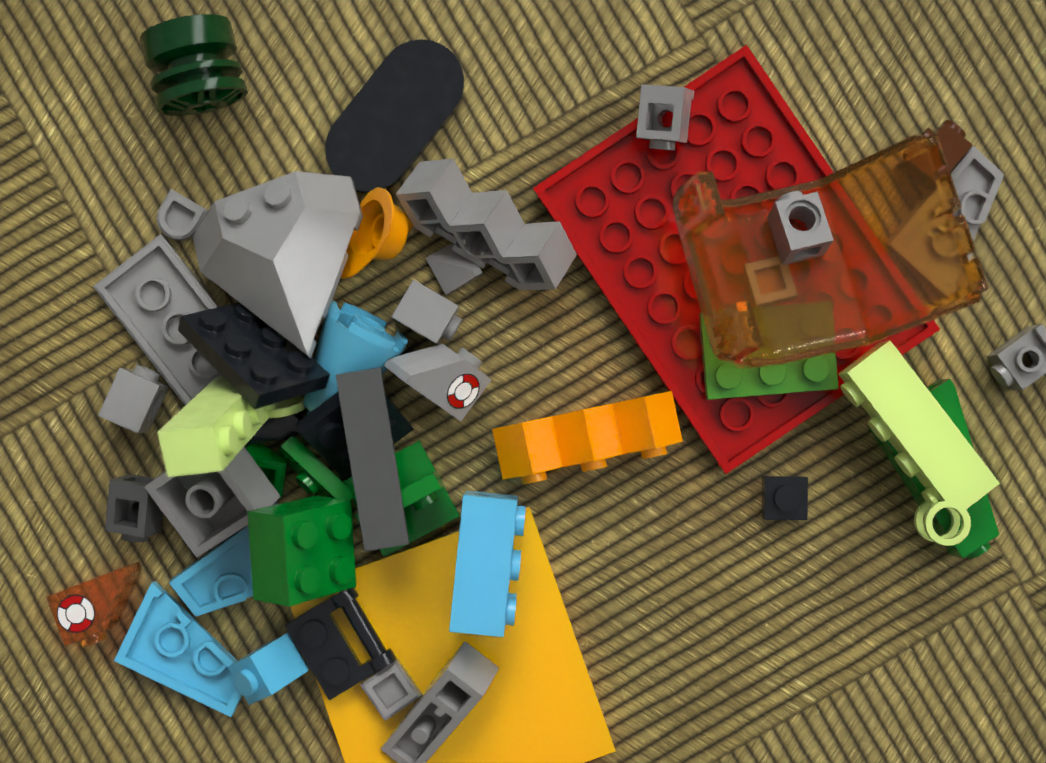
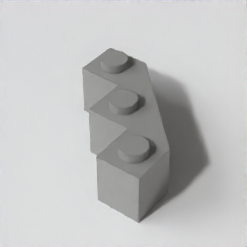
(485, 226)

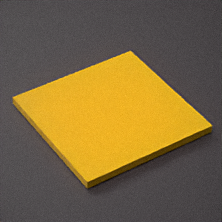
(538, 701)

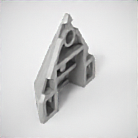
(282, 249)

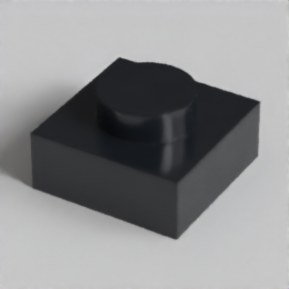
(784, 497)

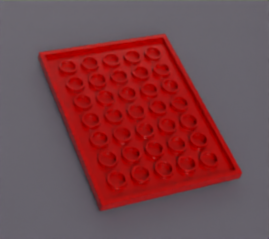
(626, 236)

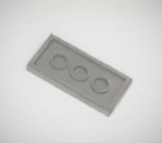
(148, 299)

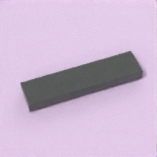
(372, 458)

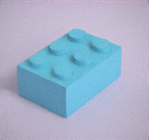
(486, 564)

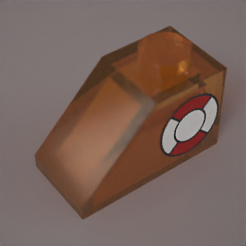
(93, 606)

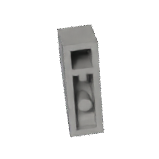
(441, 706)

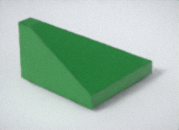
(271, 464)

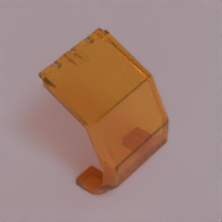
(888, 270)

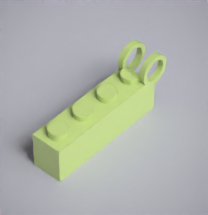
(215, 429)
(923, 437)

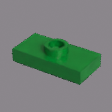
(312, 473)

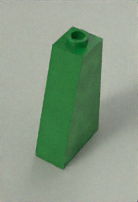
(983, 523)

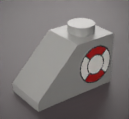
(442, 377)

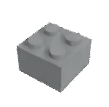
(213, 504)

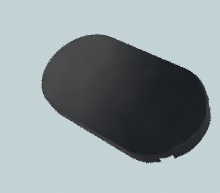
(395, 115)

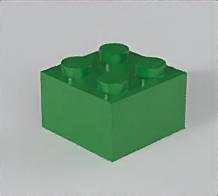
(301, 550)

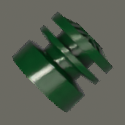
(193, 64)

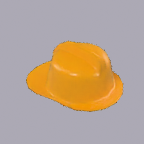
(379, 234)

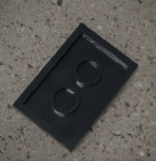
(252, 355)

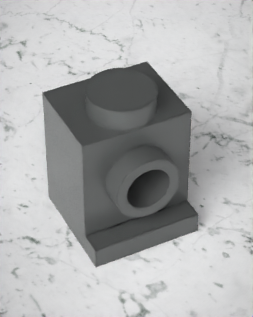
(132, 509)

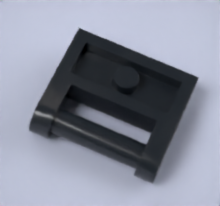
(328, 649)

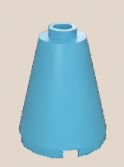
(351, 342)

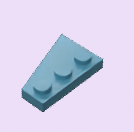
(218, 577)
(179, 652)

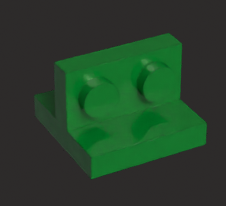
(423, 494)

